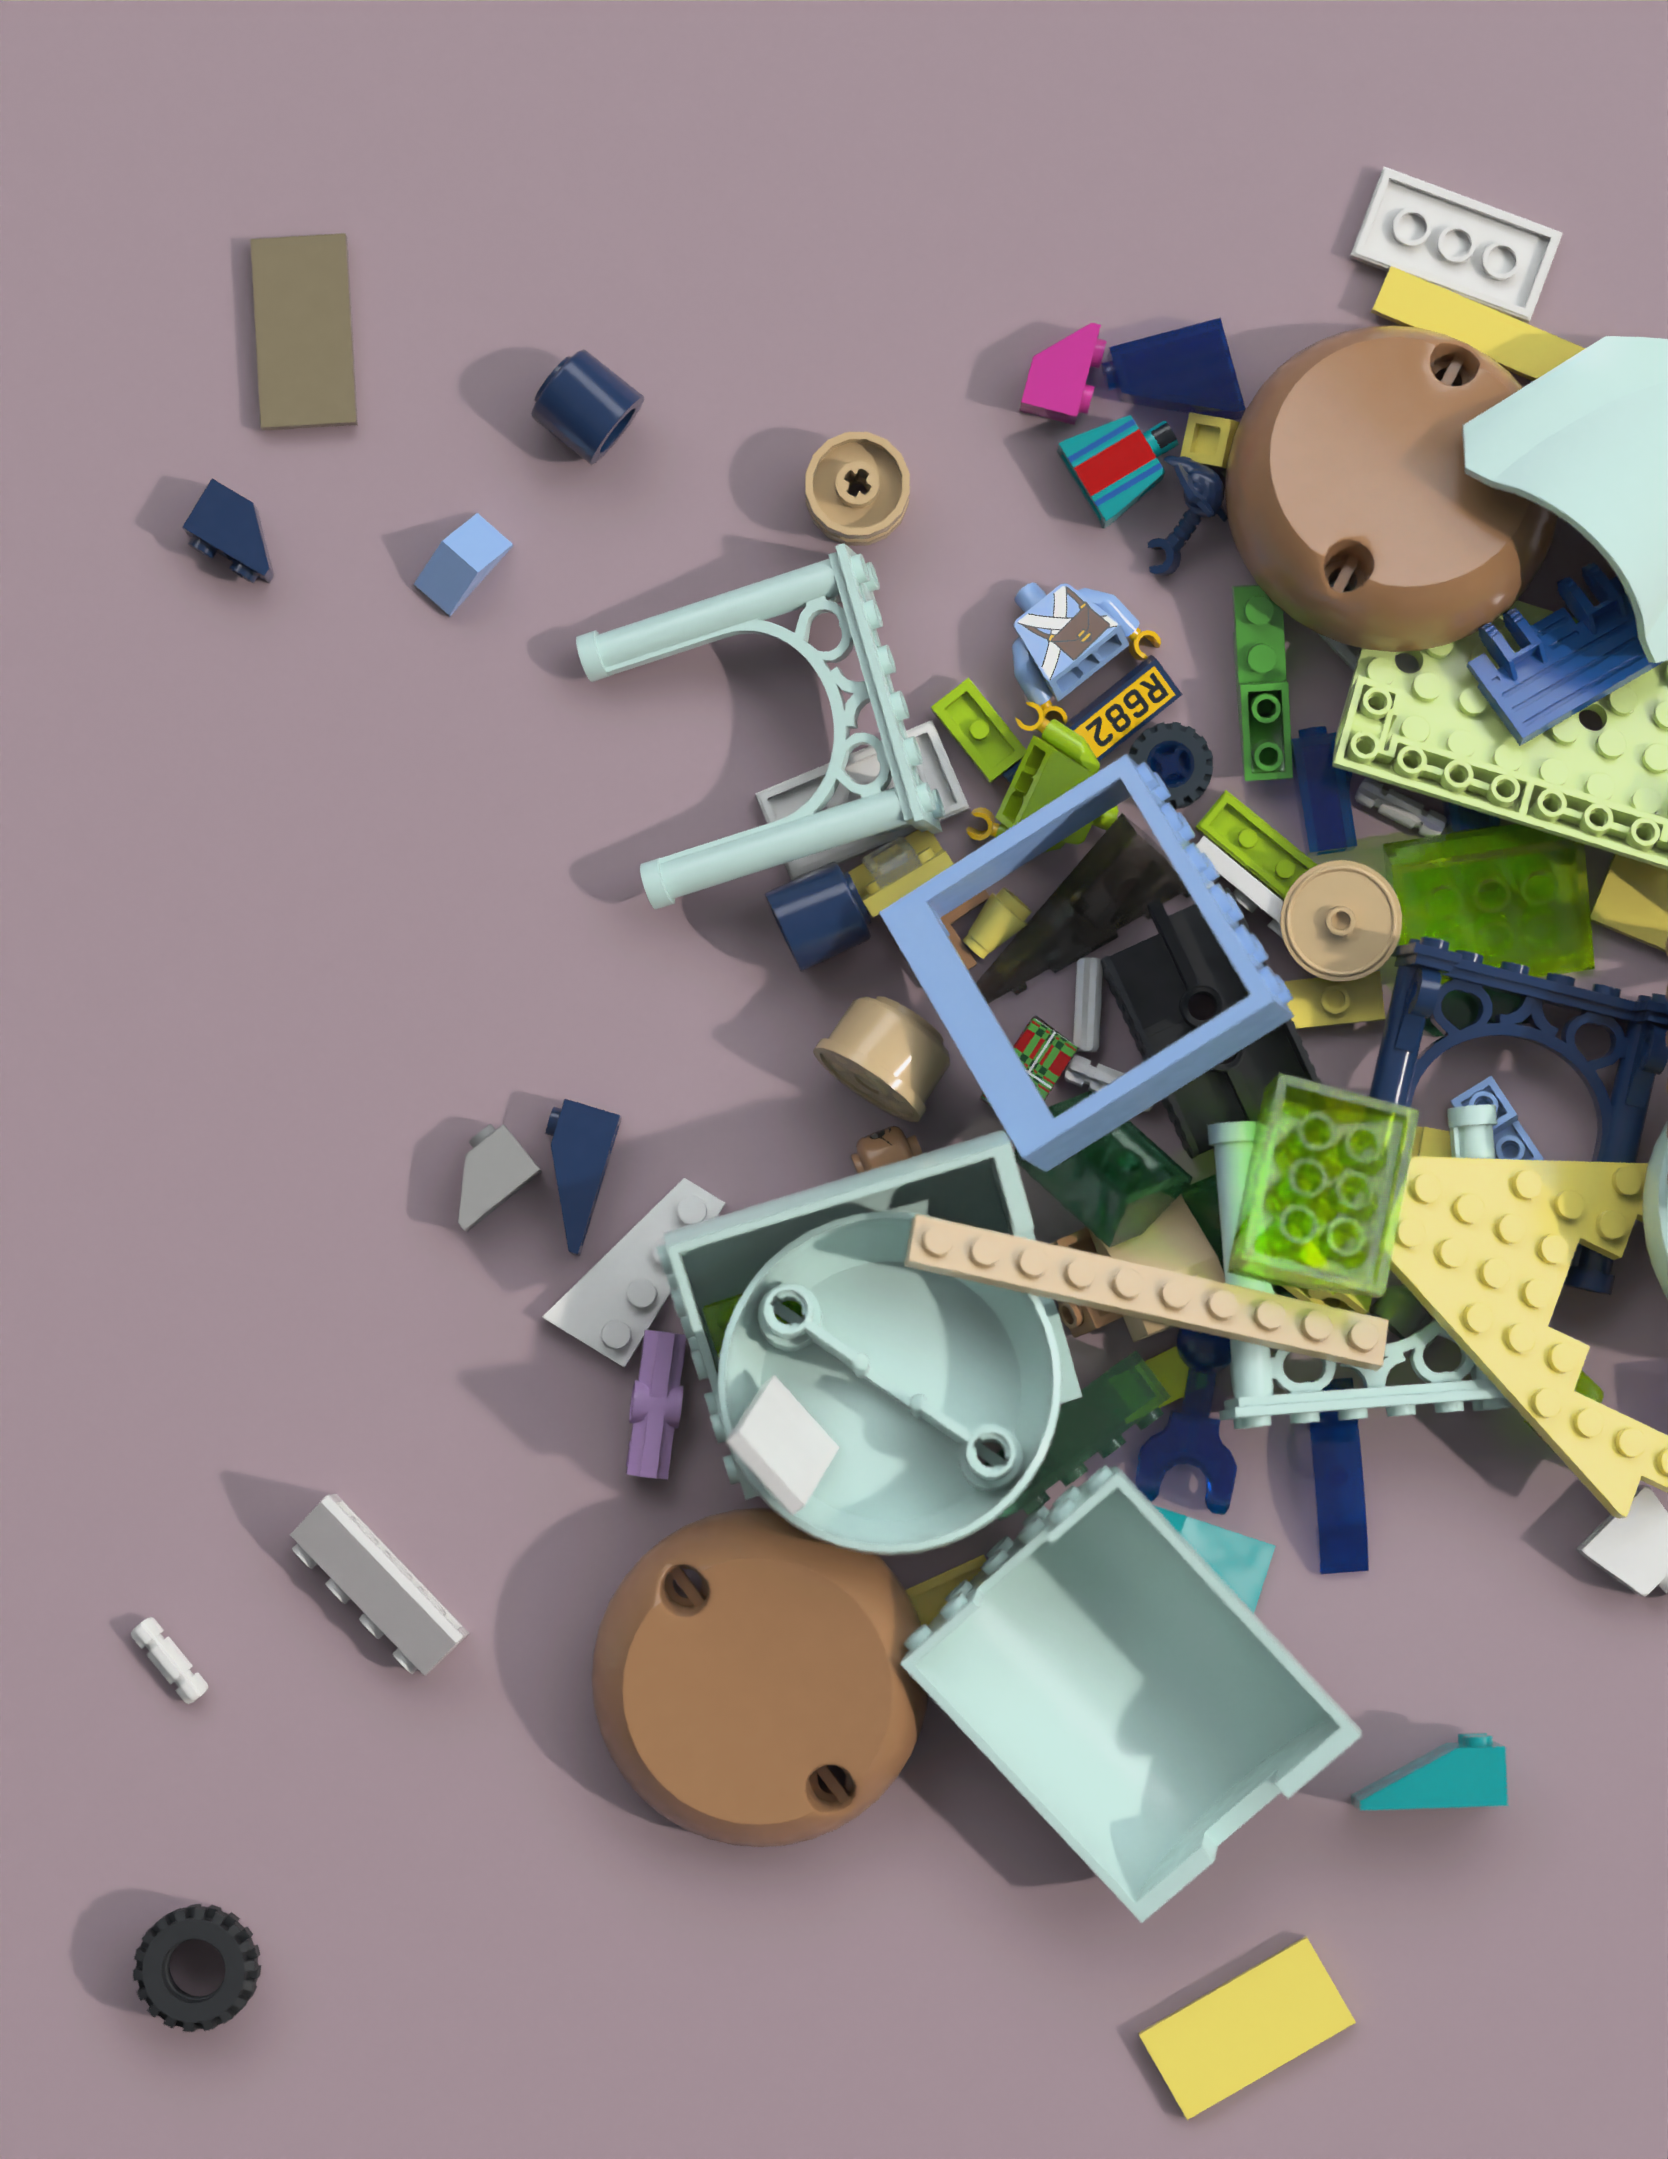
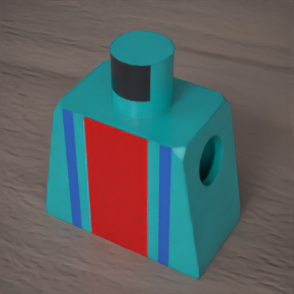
(1116, 464)

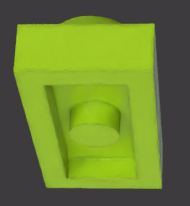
(979, 730)

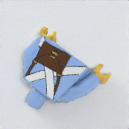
(1069, 639)

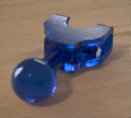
(1192, 1433)

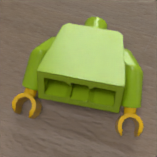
(1045, 773)

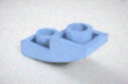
(1509, 1135)

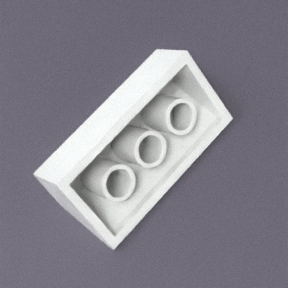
(378, 1584)

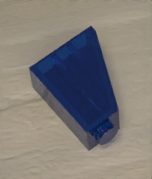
(1178, 372)

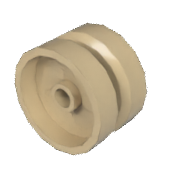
(857, 460)

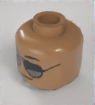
(884, 1148)

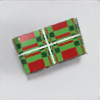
(1043, 1054)

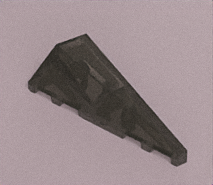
(1087, 908)

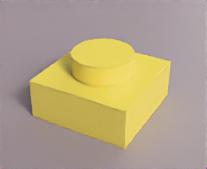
(1208, 439)

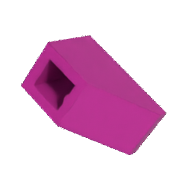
(1059, 376)

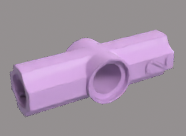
(656, 1404)

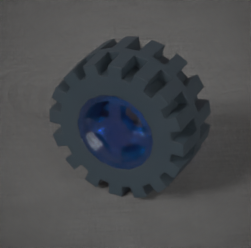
(1179, 752)

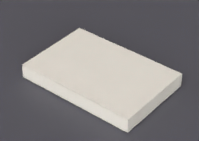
(782, 1445)

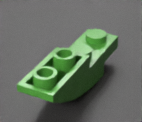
(1261, 685)

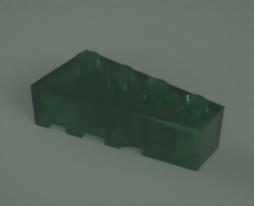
(1093, 1424)

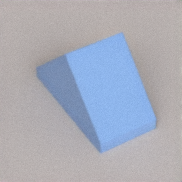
(462, 563)

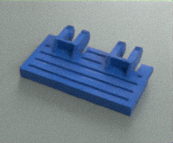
(1560, 661)

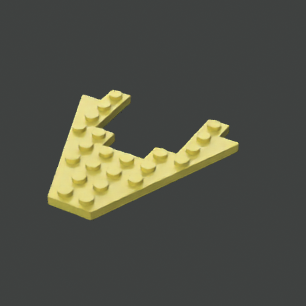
(1488, 1261)

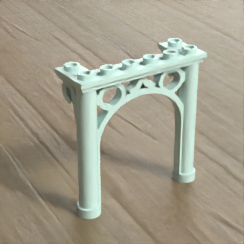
(808, 829)
(1254, 1368)

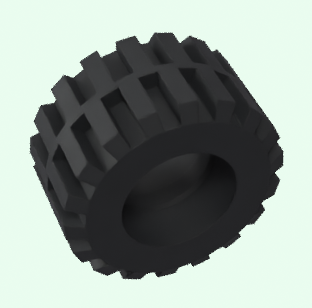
(156, 1980)

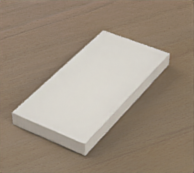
(1456, 244)
(863, 768)

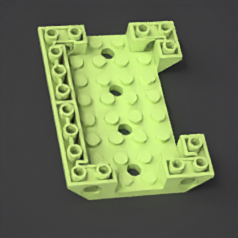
(1447, 742)

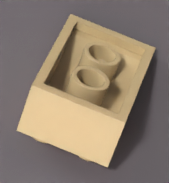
(1171, 1244)

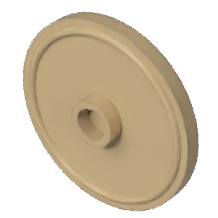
(1341, 920)

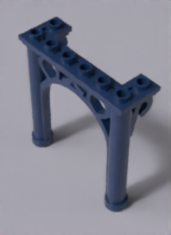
(1640, 1051)

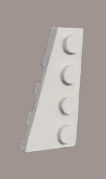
(628, 1284)

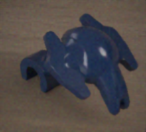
(1204, 498)

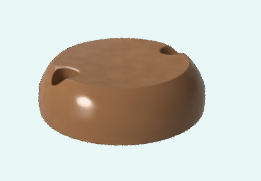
(1362, 480)
(757, 1682)

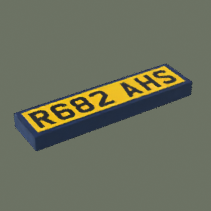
(1121, 709)

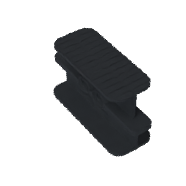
(1153, 993)

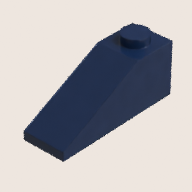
(580, 1155)

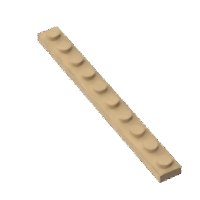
(1146, 1292)

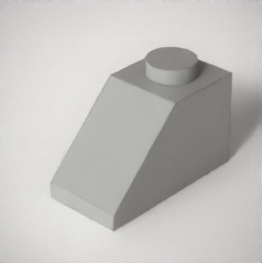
(492, 1174)

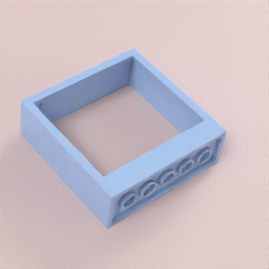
(975, 1030)

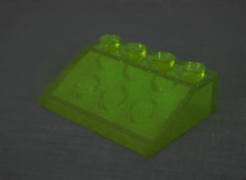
(1497, 895)
(1323, 1189)

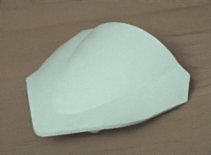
(1595, 454)

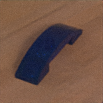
(1339, 1490)

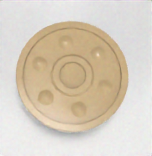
(885, 1056)

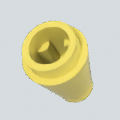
(997, 922)

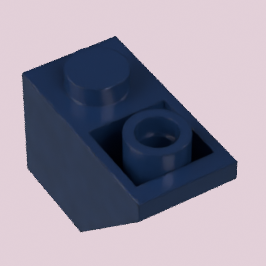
(232, 527)

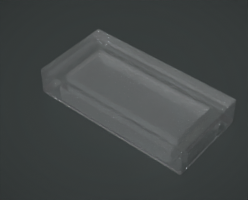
(891, 862)

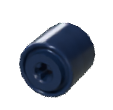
(586, 405)
(820, 915)

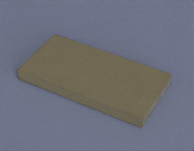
(303, 332)

